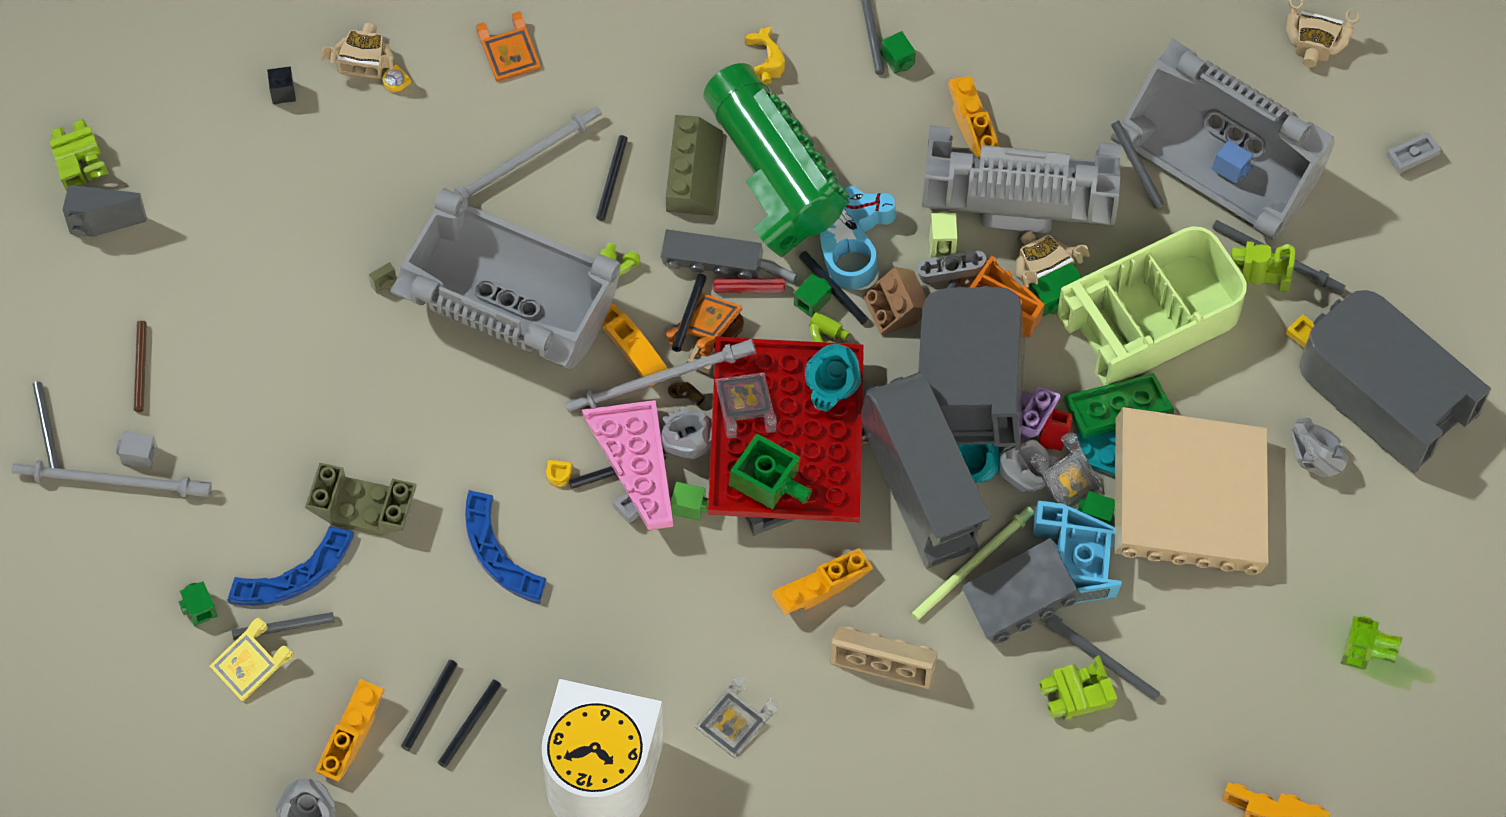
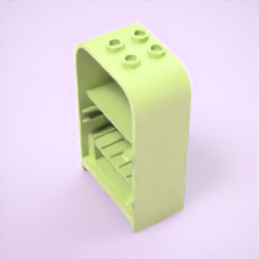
(1155, 303)

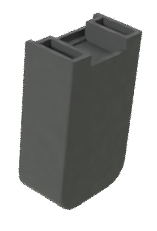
(975, 362)
(1390, 376)
(924, 468)

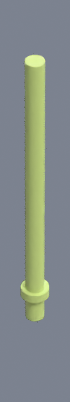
(1017, 522)

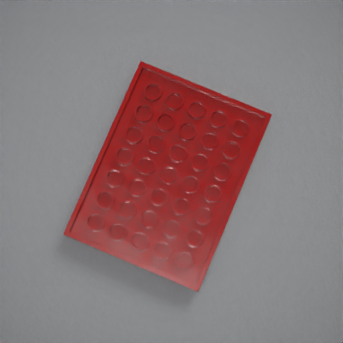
(823, 440)

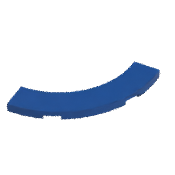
(492, 557)
(297, 580)

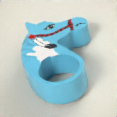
(849, 236)

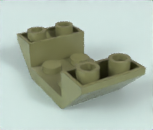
(359, 503)

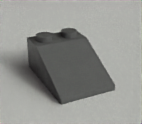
(101, 211)

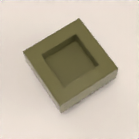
(383, 277)

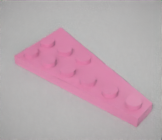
(634, 449)

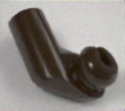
(686, 390)

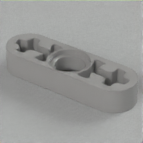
(943, 261)

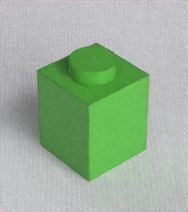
(689, 501)

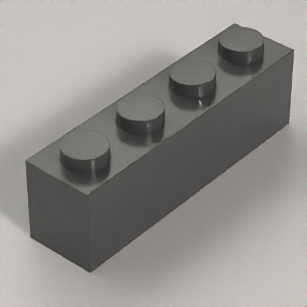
(711, 254)

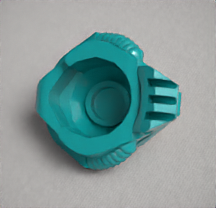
(832, 375)
(981, 460)

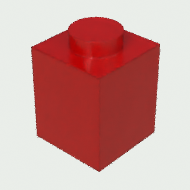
(1054, 428)

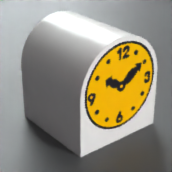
(600, 751)

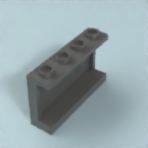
(1021, 592)

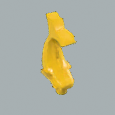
(775, 64)

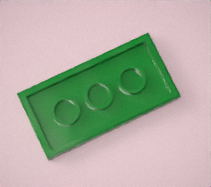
(1097, 408)

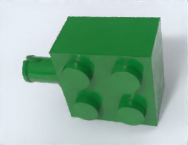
(767, 473)

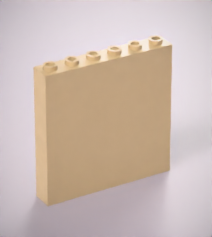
(1191, 491)

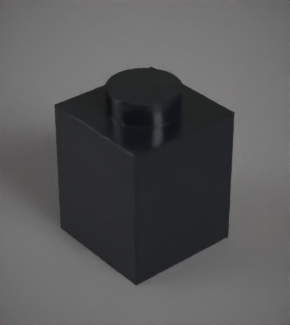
(281, 85)

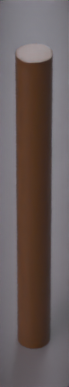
(140, 366)

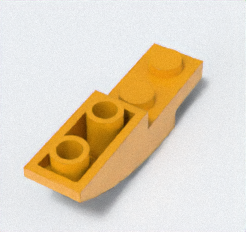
(969, 114)
(632, 343)
(824, 583)
(351, 731)
(1264, 806)

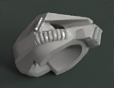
(687, 433)
(1318, 448)
(1018, 469)
(306, 799)

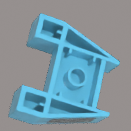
(1082, 546)

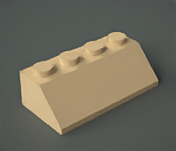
(883, 657)

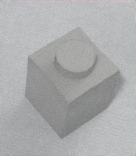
(137, 449)

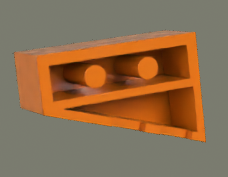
(995, 276)

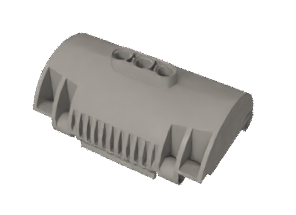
(1177, 131)
(1022, 185)
(478, 254)

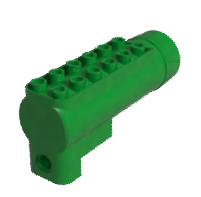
(787, 170)

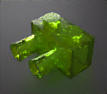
(1367, 641)

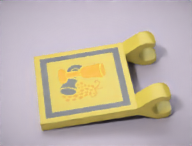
(247, 663)

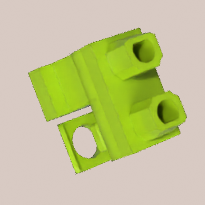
(74, 147)
(1262, 266)
(1072, 696)

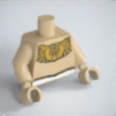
(1317, 34)
(361, 53)
(1044, 256)

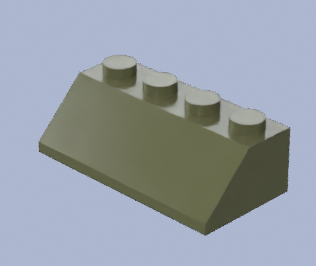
(693, 166)

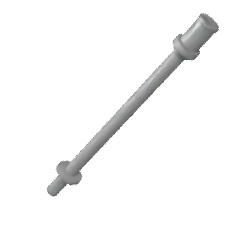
(577, 124)
(728, 354)
(184, 486)

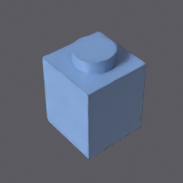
(1233, 162)

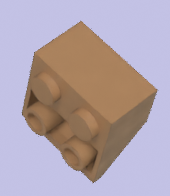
(895, 300)

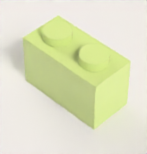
(943, 234)

